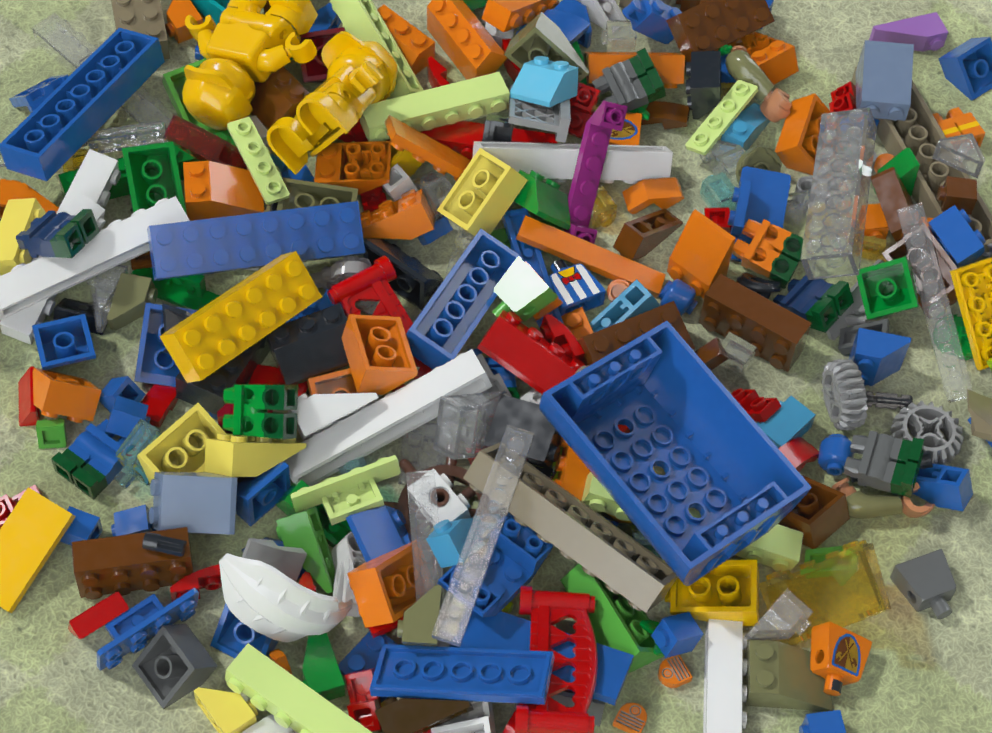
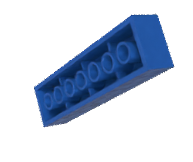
(81, 104)
(254, 240)

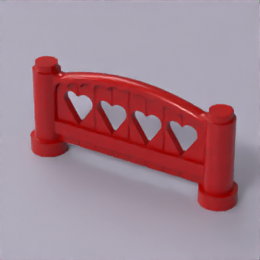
(374, 285)
(545, 610)

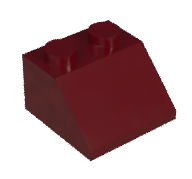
(315, 69)

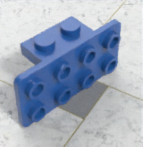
(759, 197)
(142, 623)

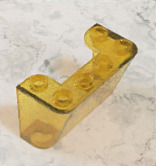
(837, 590)

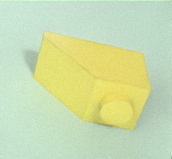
(226, 710)

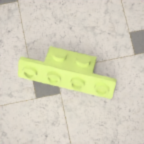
(721, 117)
(258, 160)
(348, 492)

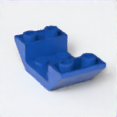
(512, 565)

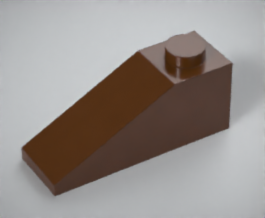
(645, 233)

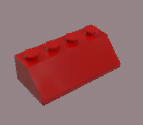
(527, 353)

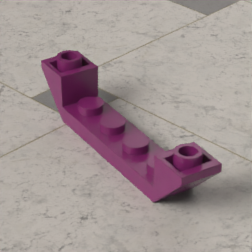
(590, 167)

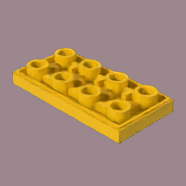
(974, 297)
(27, 543)

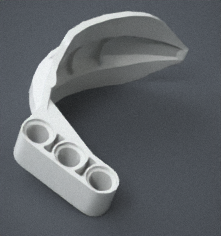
(280, 606)

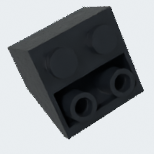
(703, 82)

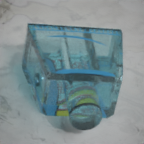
(137, 440)

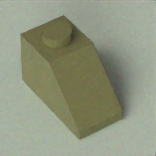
(130, 299)
(421, 619)

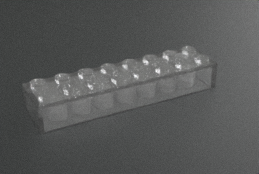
(839, 194)

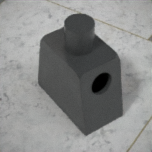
(926, 582)

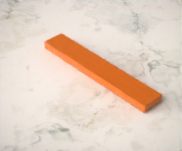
(590, 255)

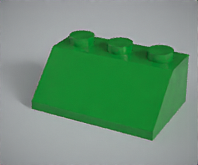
(152, 174)

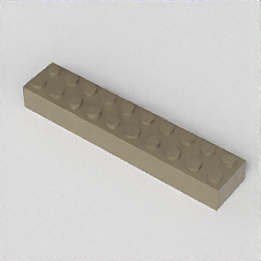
(922, 134)

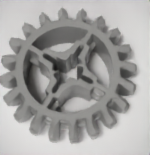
(844, 394)
(925, 424)

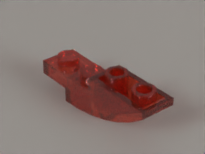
(202, 143)

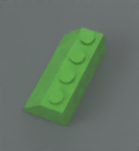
(614, 619)

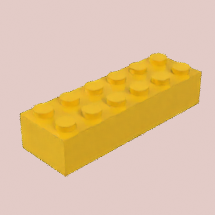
(240, 317)

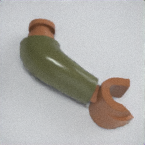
(744, 68)
(871, 506)

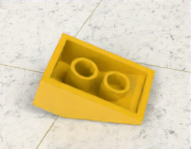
(722, 594)

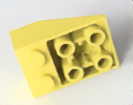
(247, 454)

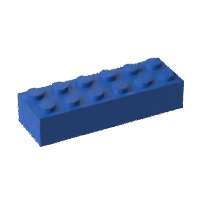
(460, 301)

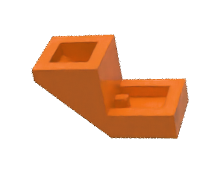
(661, 191)

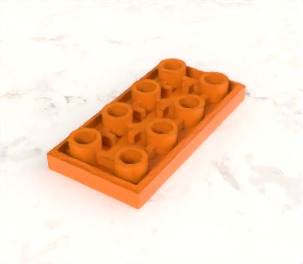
(425, 148)

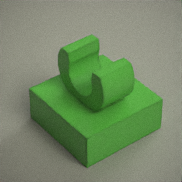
(51, 433)

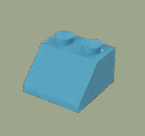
(545, 82)

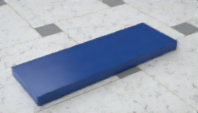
(513, 633)
(463, 674)

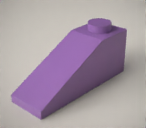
(923, 31)

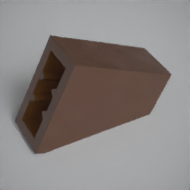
(892, 197)

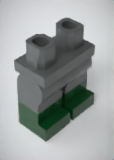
(631, 82)
(886, 462)

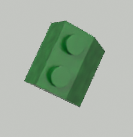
(544, 199)
(888, 288)

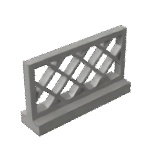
(540, 117)

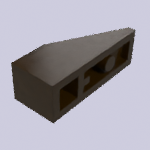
(418, 714)

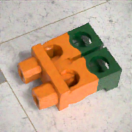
(771, 252)

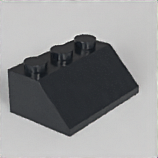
(413, 280)
(309, 345)

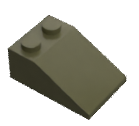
(546, 39)
(315, 194)
(782, 678)

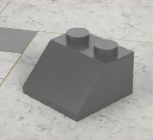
(174, 664)

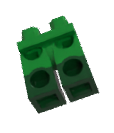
(251, 409)

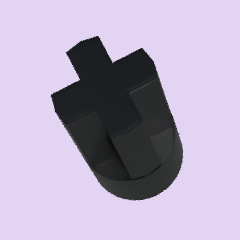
(164, 544)

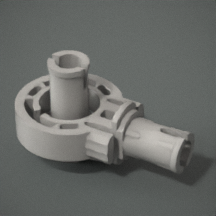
(339, 271)

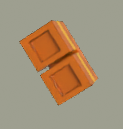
(960, 124)

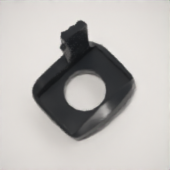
(759, 285)

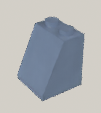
(885, 79)
(195, 501)

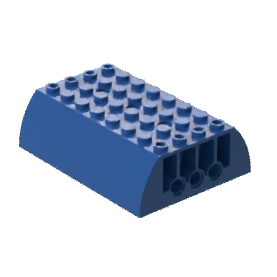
(692, 430)

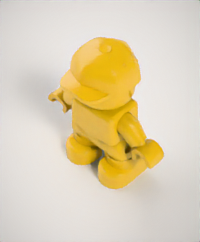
(242, 51)
(356, 77)

